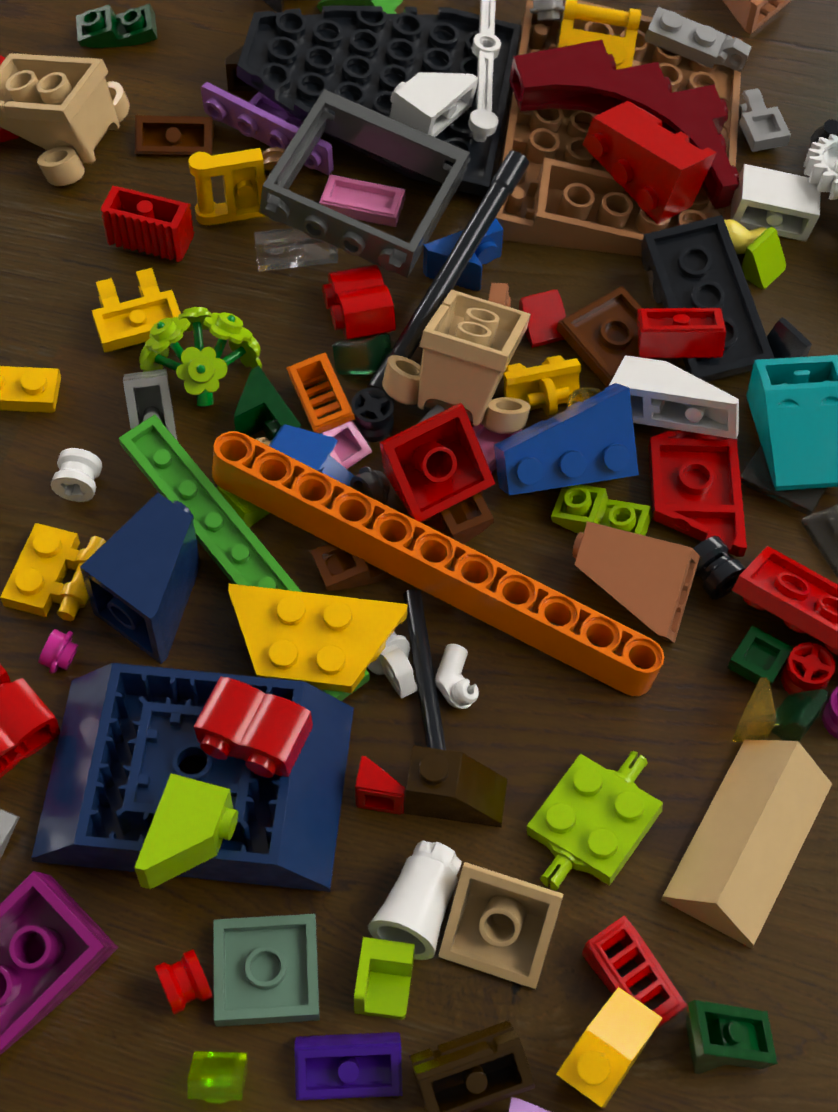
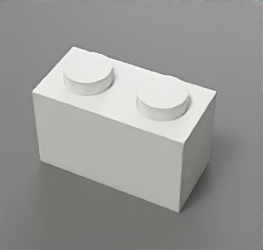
(776, 200)

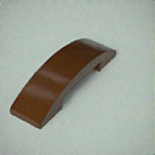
(345, 571)

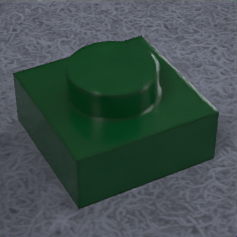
(759, 656)

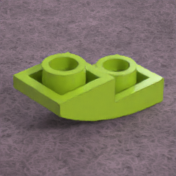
(591, 504)

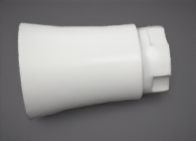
(419, 899)

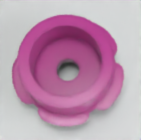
(58, 651)

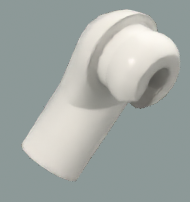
(451, 681)

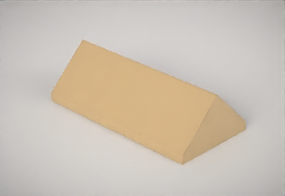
(749, 838)

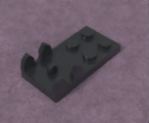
(700, 269)

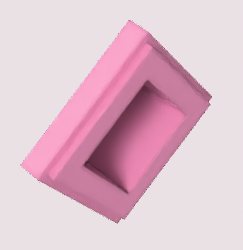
(350, 445)

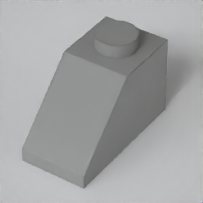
(149, 395)

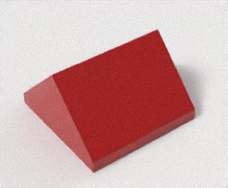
(436, 463)

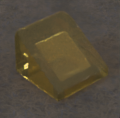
(758, 716)

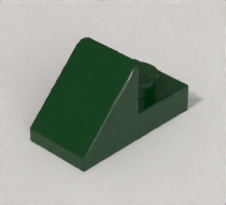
(262, 407)
(728, 1036)

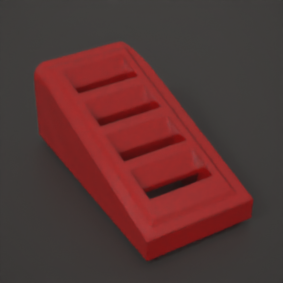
(648, 966)

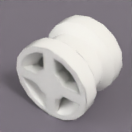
(76, 475)

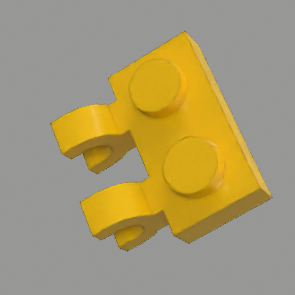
(131, 321)

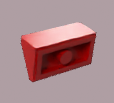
(681, 332)

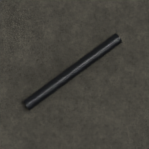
(424, 670)

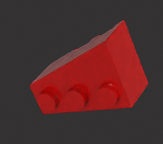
(648, 160)

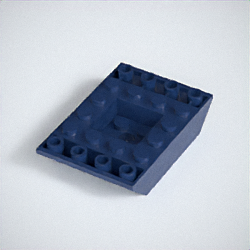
(135, 727)

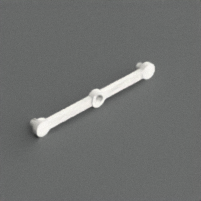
(486, 48)

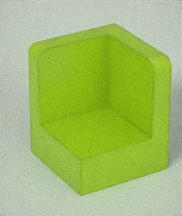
(383, 978)

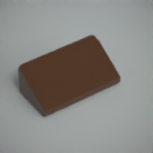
(173, 135)

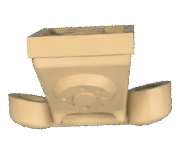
(61, 108)
(464, 362)

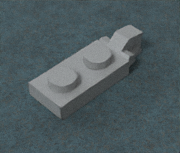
(696, 41)

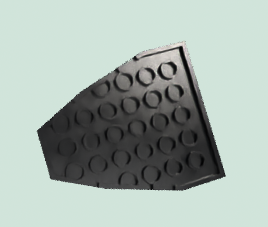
(365, 57)

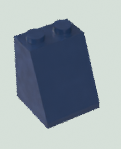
(146, 575)

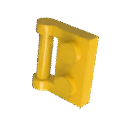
(620, 47)
(242, 183)

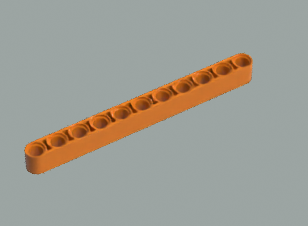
(285, 490)

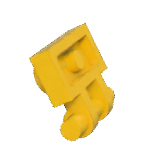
(41, 569)

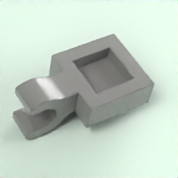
(762, 126)

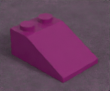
(44, 953)

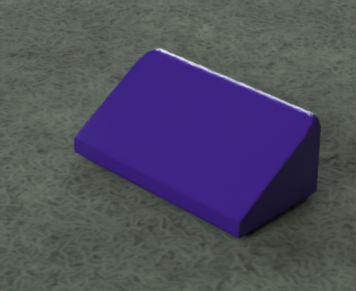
(348, 1066)

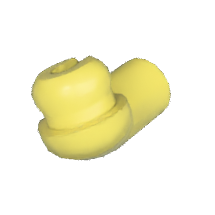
(741, 236)

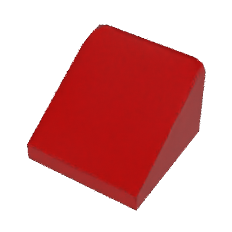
(545, 312)
(377, 789)

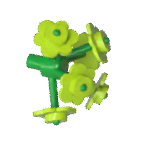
(200, 365)

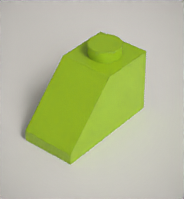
(185, 829)

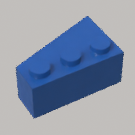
(572, 448)

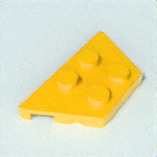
(313, 634)

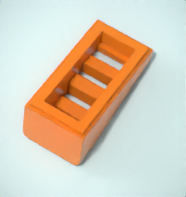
(310, 373)

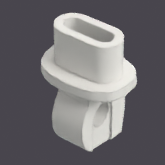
(395, 665)

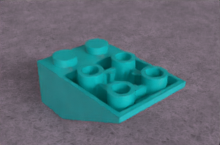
(797, 419)

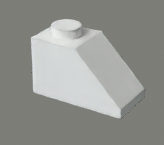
(433, 100)

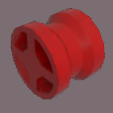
(814, 661)
(183, 981)

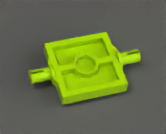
(594, 819)

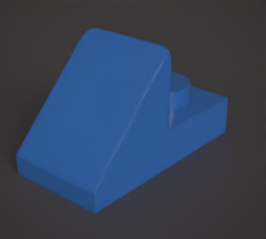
(489, 249)
(312, 450)

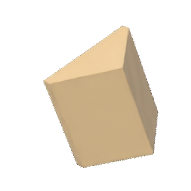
(500, 925)

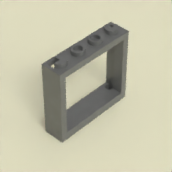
(384, 138)

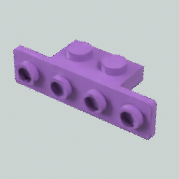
(264, 122)

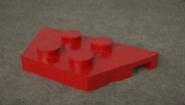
(698, 487)

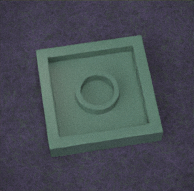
(265, 970)

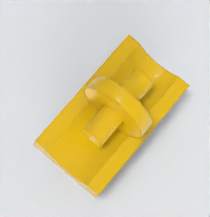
(544, 384)

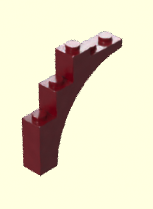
(588, 81)

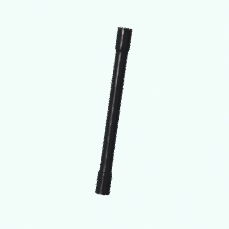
(501, 187)

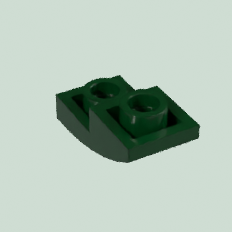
(106, 30)

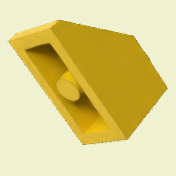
(609, 1047)

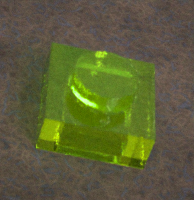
(217, 1076)

